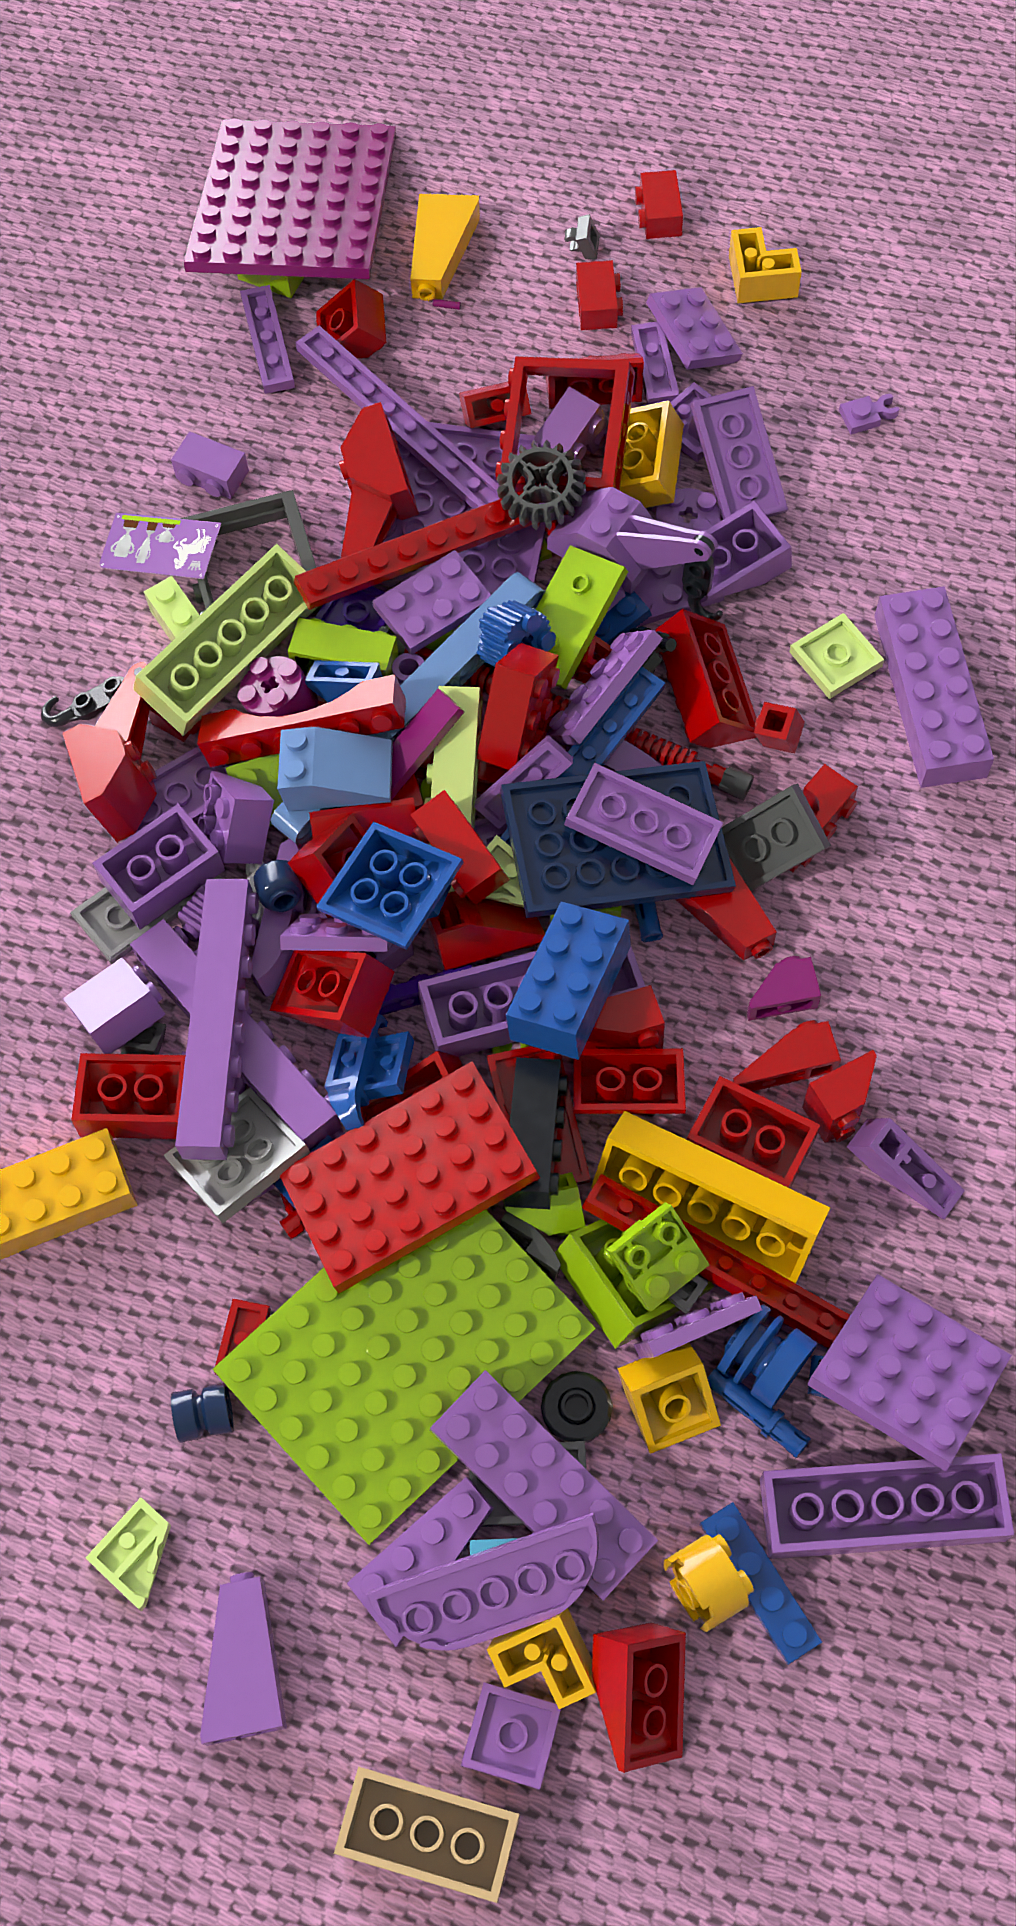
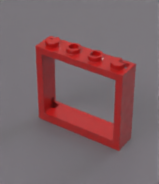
(615, 446)

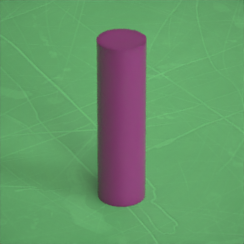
(446, 304)

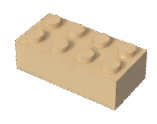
(427, 1834)

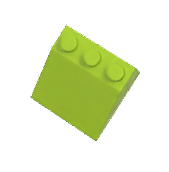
(604, 1286)

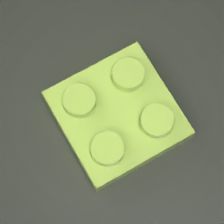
(836, 655)

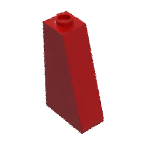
(735, 919)

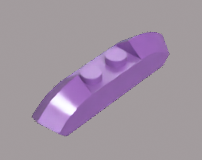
(268, 959)

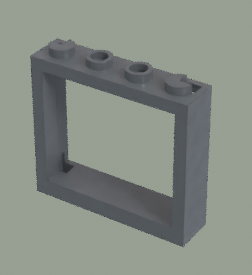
(252, 514)

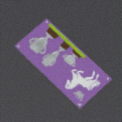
(160, 545)

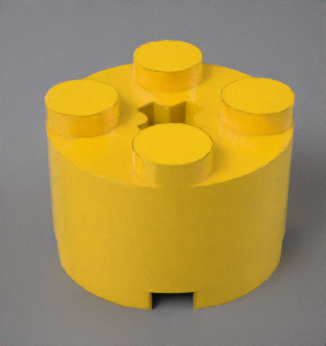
(708, 1581)

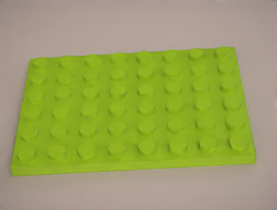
(370, 1369)

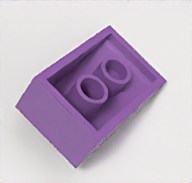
(747, 552)

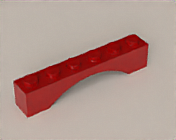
(365, 710)

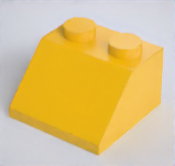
(669, 1397)

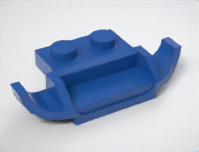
(367, 1071)

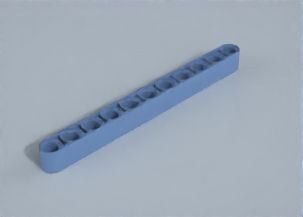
(447, 666)

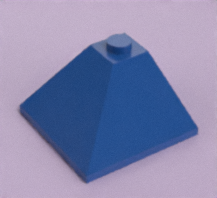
(390, 885)

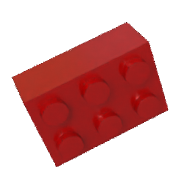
(517, 705)
(754, 1132)

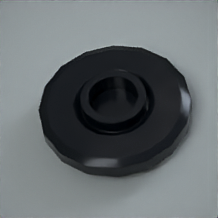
(577, 1416)

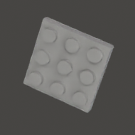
(259, 1156)

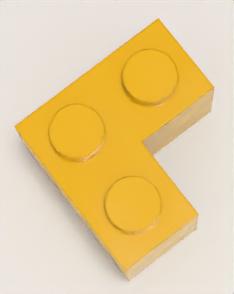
(762, 273)
(547, 1647)

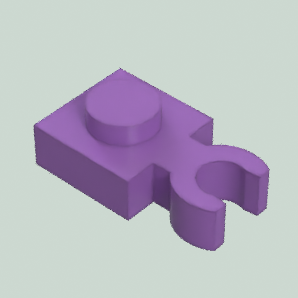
(865, 414)

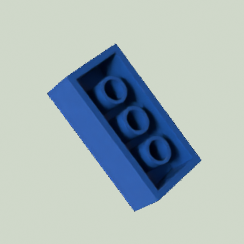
(569, 980)

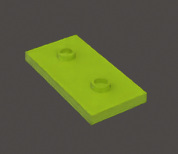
(577, 605)

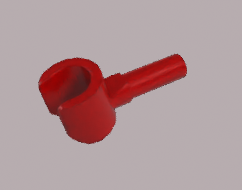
(292, 1223)

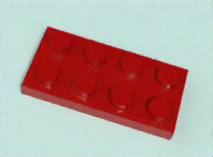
(502, 1074)

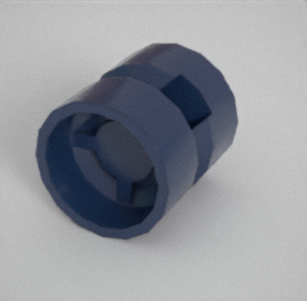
(202, 1412)

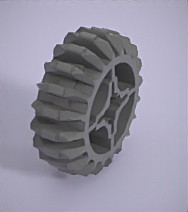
(554, 465)

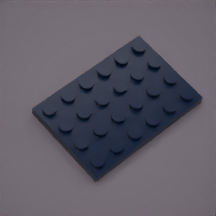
(572, 868)

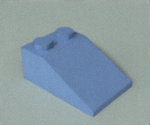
(333, 769)

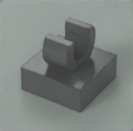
(584, 237)

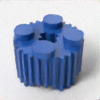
(510, 625)

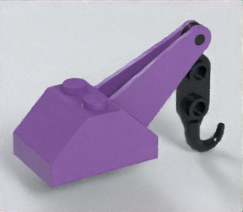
(626, 534)

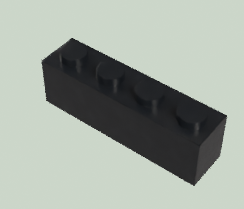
(535, 1122)

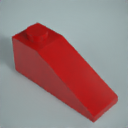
(798, 1056)

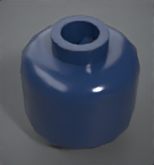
(277, 886)

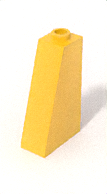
(440, 240)

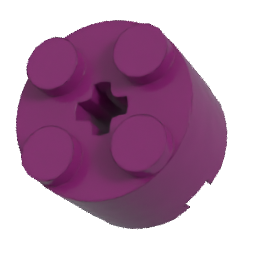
(275, 688)

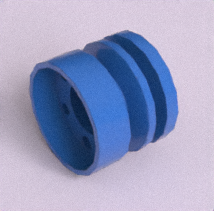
(766, 1356)

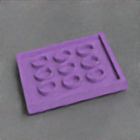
(910, 1371)

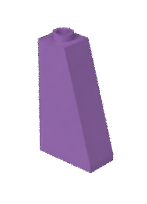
(243, 1669)

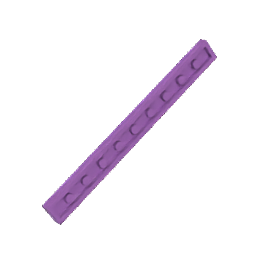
(408, 426)

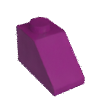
(786, 990)

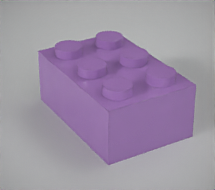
(159, 866)

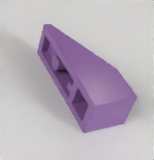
(905, 1165)

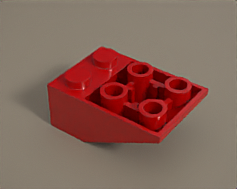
(480, 931)

